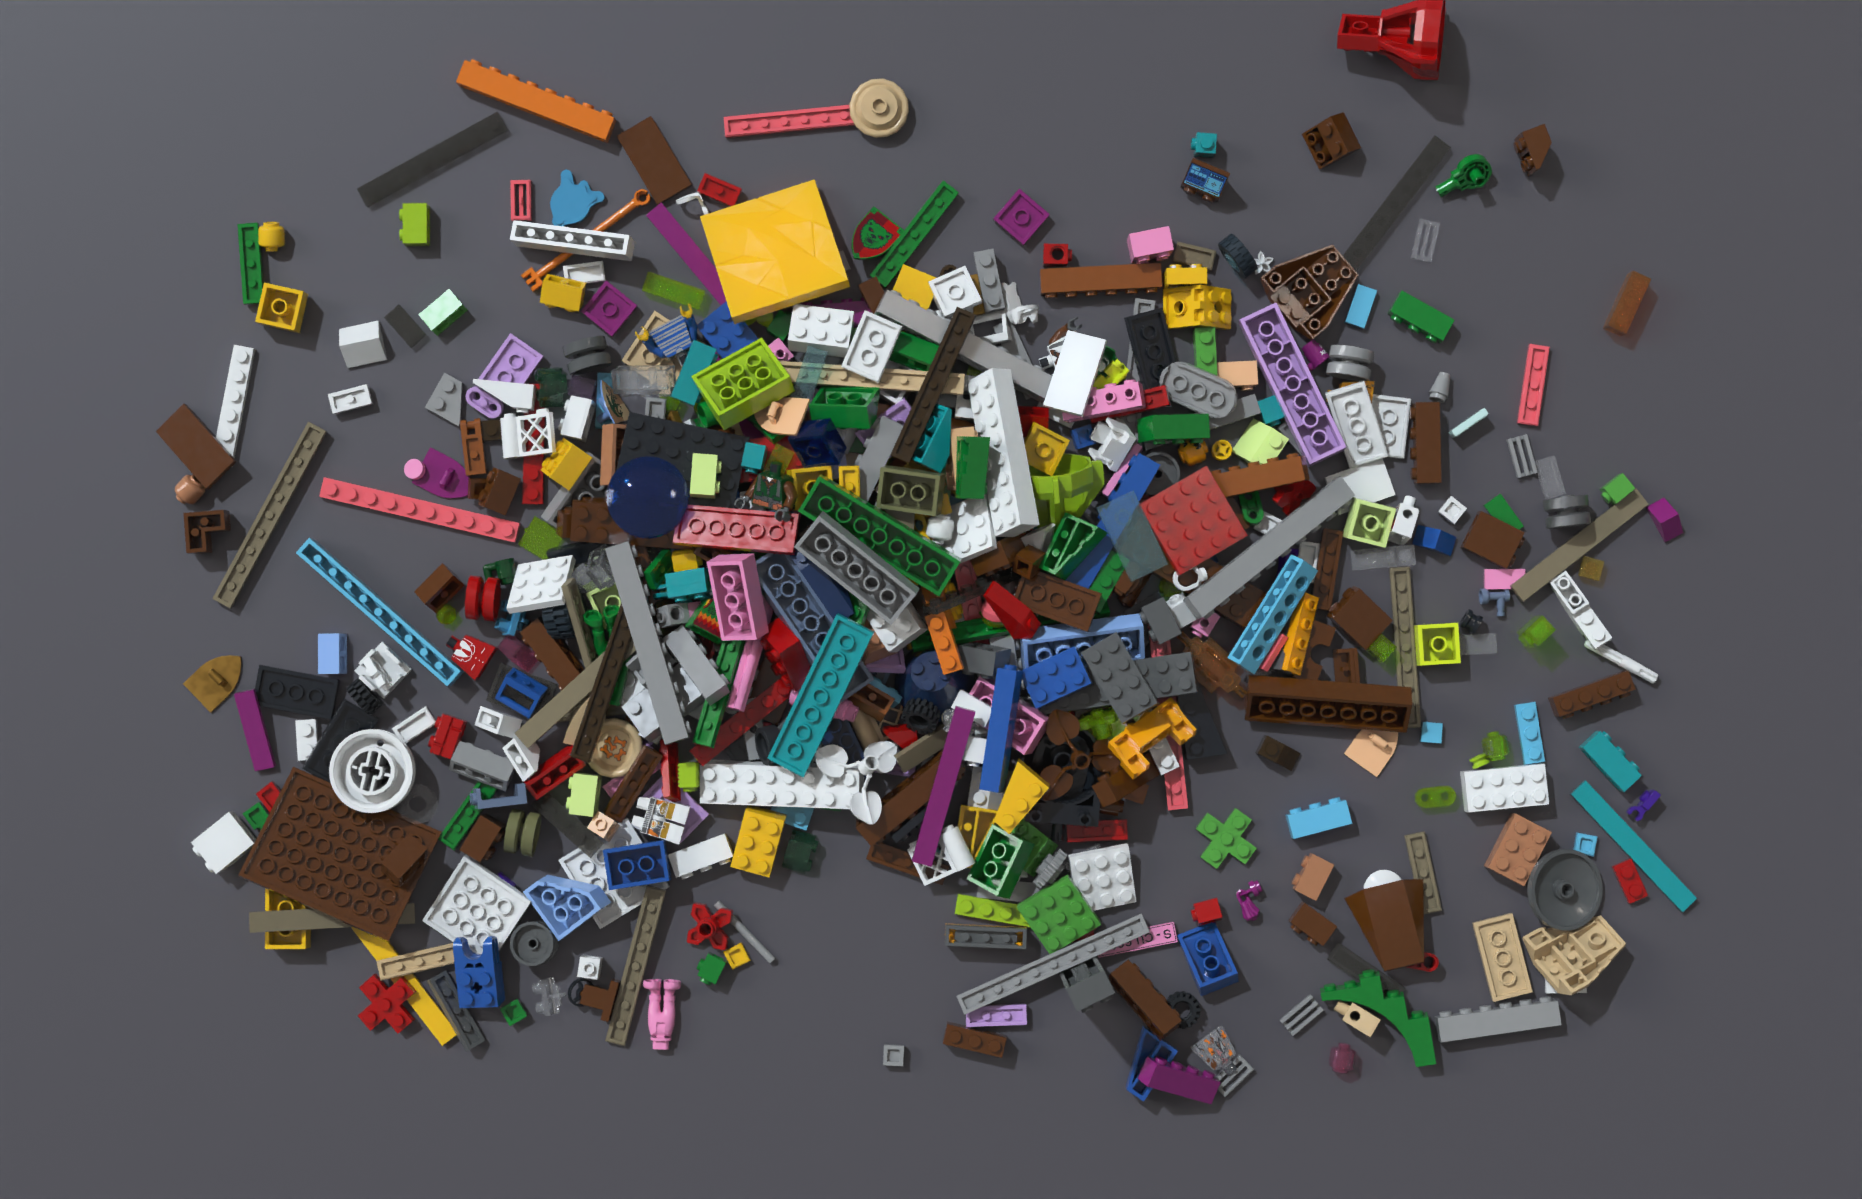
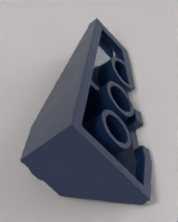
(829, 591)

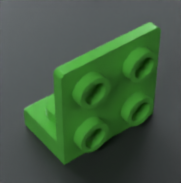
(1042, 847)

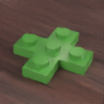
(1226, 838)

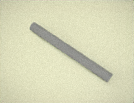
(748, 935)

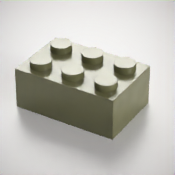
(911, 490)

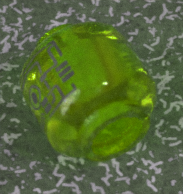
(1495, 746)

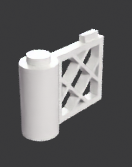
(515, 436)
(955, 853)

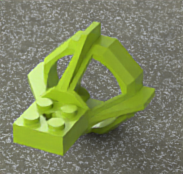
(1068, 490)

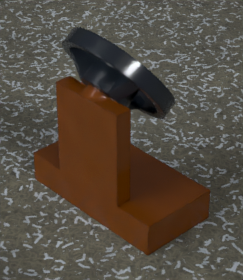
(595, 996)

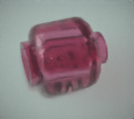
(1342, 1058)

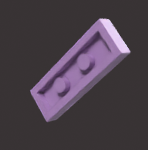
(997, 1015)

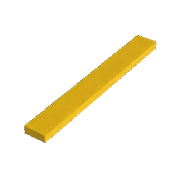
(421, 1000)

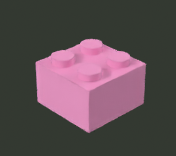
(1150, 245)

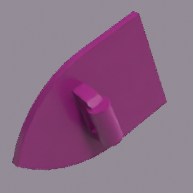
(443, 476)

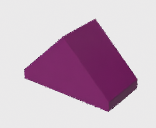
(1665, 519)

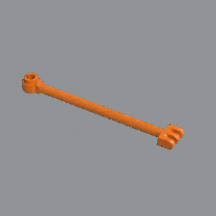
(536, 276)

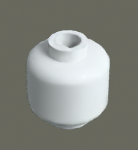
(940, 528)

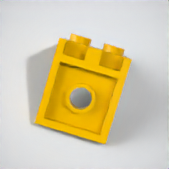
(1197, 307)

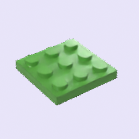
(1059, 914)

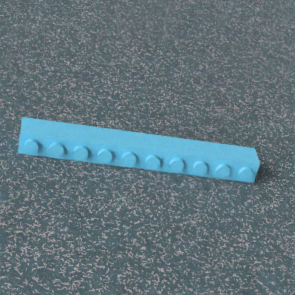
(380, 612)

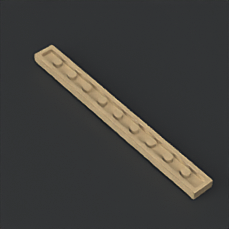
(891, 379)

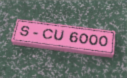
(1158, 935)

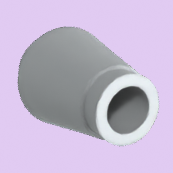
(1440, 389)

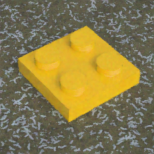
(1044, 448)

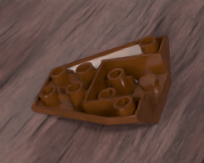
(1310, 288)

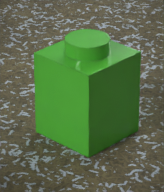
(1616, 489)

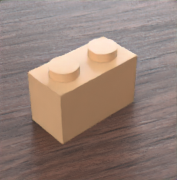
(1239, 373)

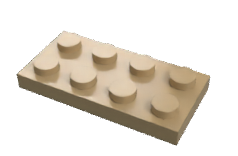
(1502, 957)

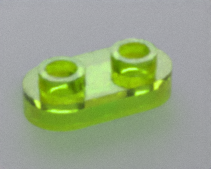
(1434, 796)

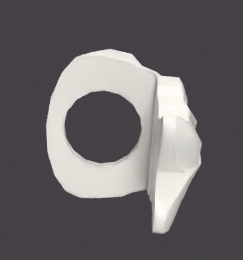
(1014, 310)

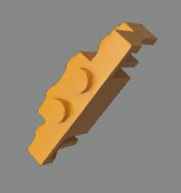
(1147, 732)

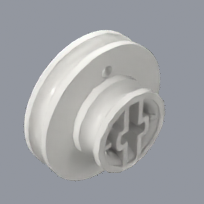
(362, 788)

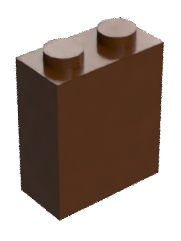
(1493, 540)
(1359, 617)

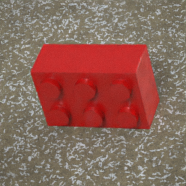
(785, 654)

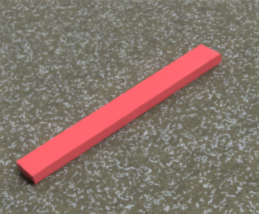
(787, 121)

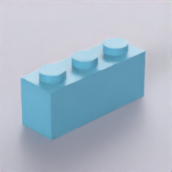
(1318, 818)

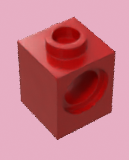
(1048, 260)
(1206, 912)

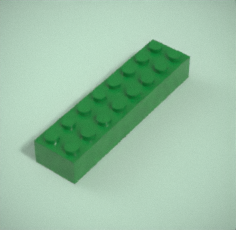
(886, 536)

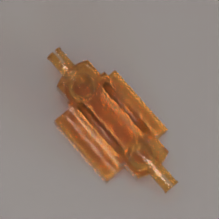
(1212, 665)

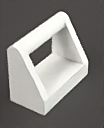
(998, 338)

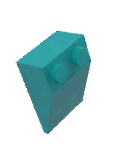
(935, 442)

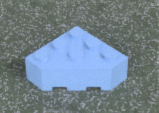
(565, 903)

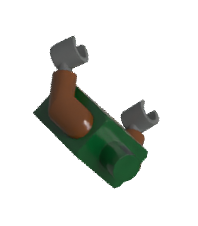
(771, 491)

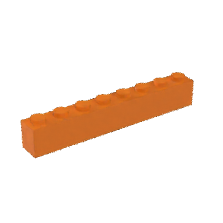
(536, 101)

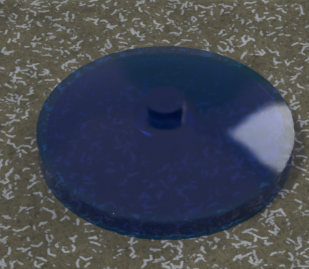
(647, 497)

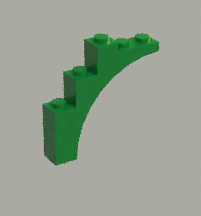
(1391, 1005)

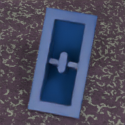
(1434, 540)

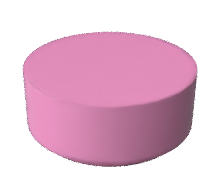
(414, 469)

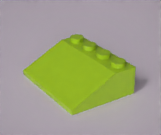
(743, 383)

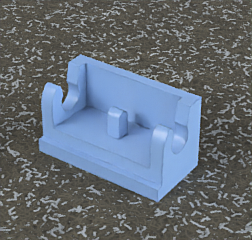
(332, 653)

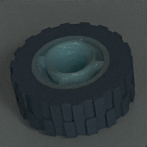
(1237, 256)

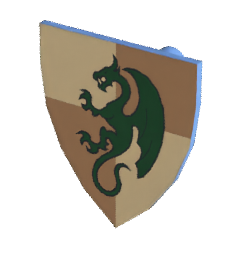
(612, 406)

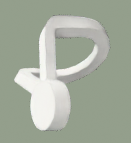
(689, 197)
(1202, 576)

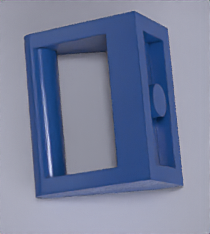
(526, 686)

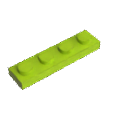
(989, 910)

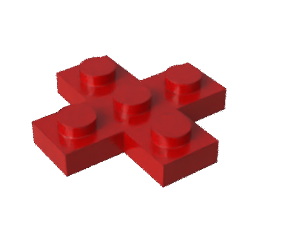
(386, 1003)

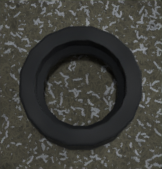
(764, 741)

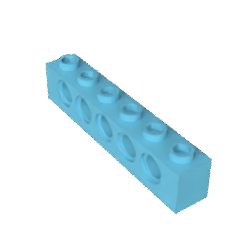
(1272, 614)

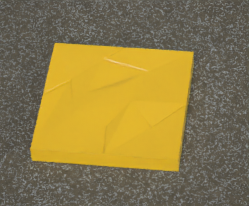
(774, 251)

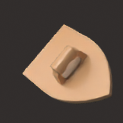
(783, 416)
(1372, 749)

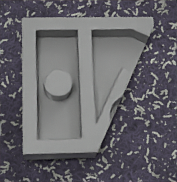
(447, 399)

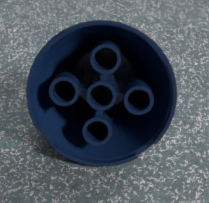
(926, 681)

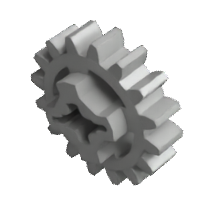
(1050, 868)

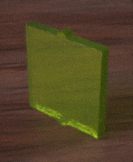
(539, 538)

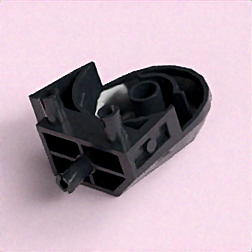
(1080, 803)

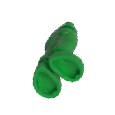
(594, 619)

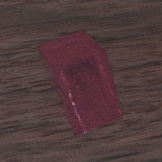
(518, 652)

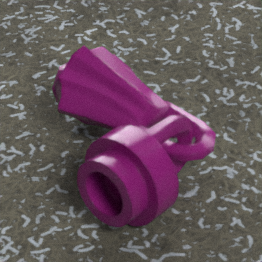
(1249, 910)

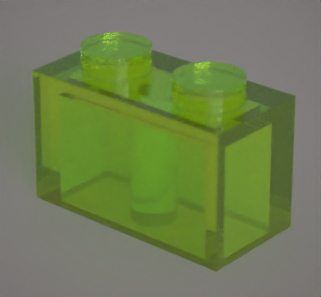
(1535, 631)

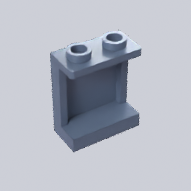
(518, 798)

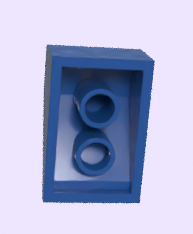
(1208, 958)

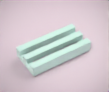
(1468, 423)

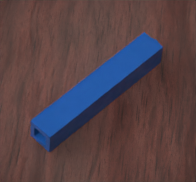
(1001, 729)

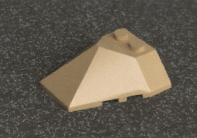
(1573, 957)

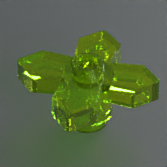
(1099, 721)

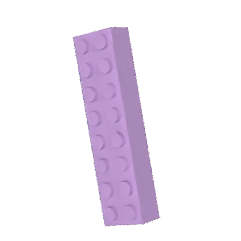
(1292, 384)

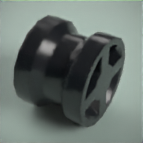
(1470, 621)

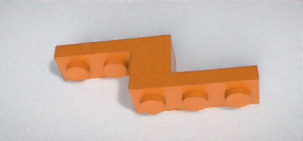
(941, 632)

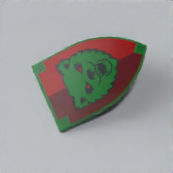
(874, 235)

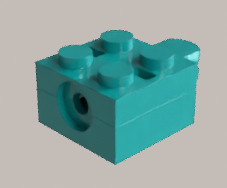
(685, 586)

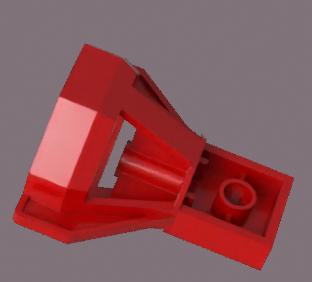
(1392, 32)

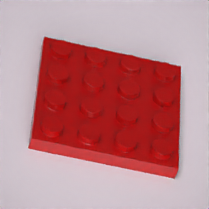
(1192, 520)

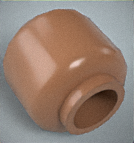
(189, 490)

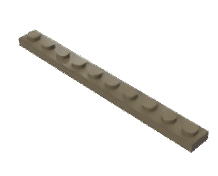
(269, 515)

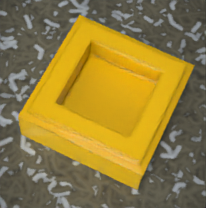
(736, 956)

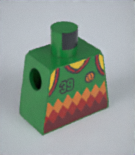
(705, 621)

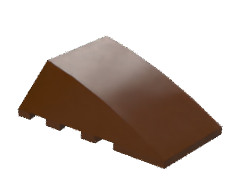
(1392, 921)

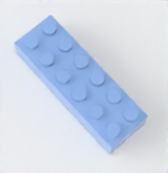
(1059, 637)

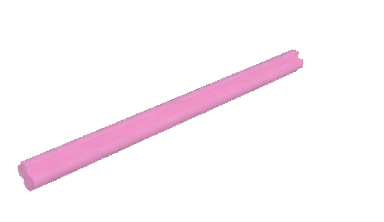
(748, 665)

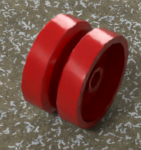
(482, 598)

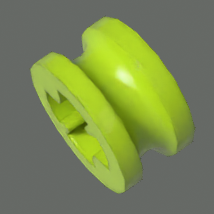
(1479, 760)

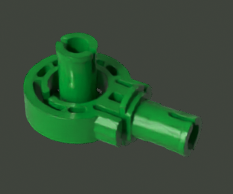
(1467, 175)

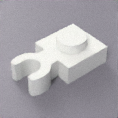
(375, 670)

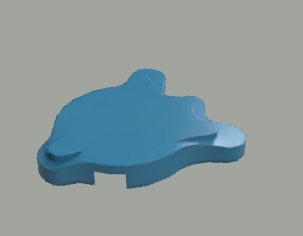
(571, 201)

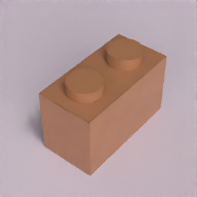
(1312, 876)

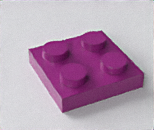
(1021, 217)
(609, 308)

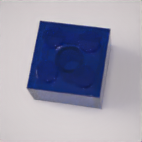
(818, 443)

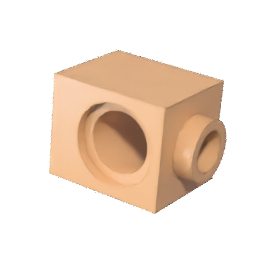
(603, 826)

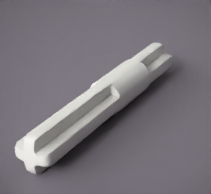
(1624, 662)

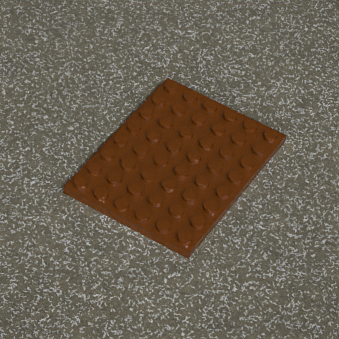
(332, 856)

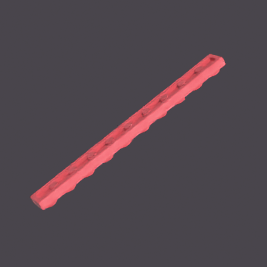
(419, 510)
(1175, 779)

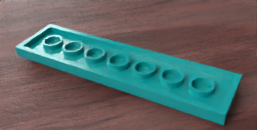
(820, 695)

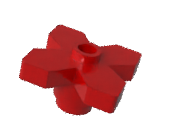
(1291, 495)
(703, 917)

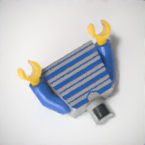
(673, 337)

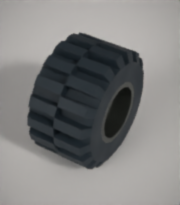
(558, 621)

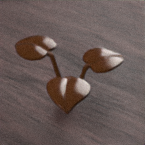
(1060, 728)

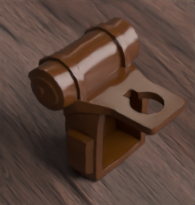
(1129, 591)

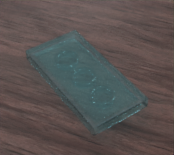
(1132, 536)

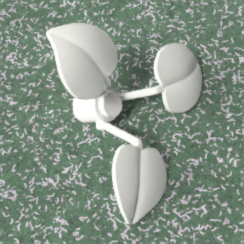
(877, 757)

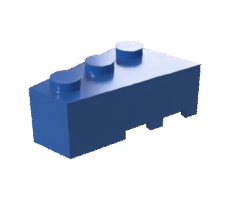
(1148, 1046)

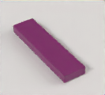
(254, 730)

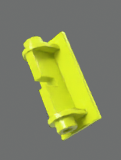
(1116, 373)

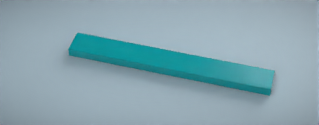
(1633, 846)

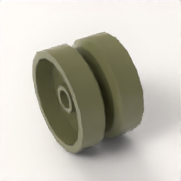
(522, 832)

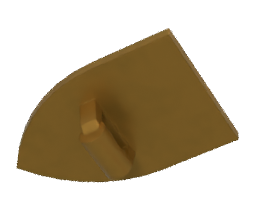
(215, 680)

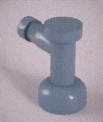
(1501, 597)

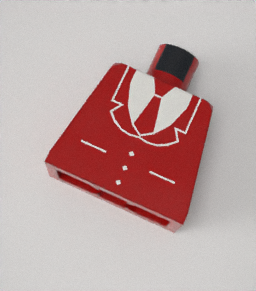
(471, 654)

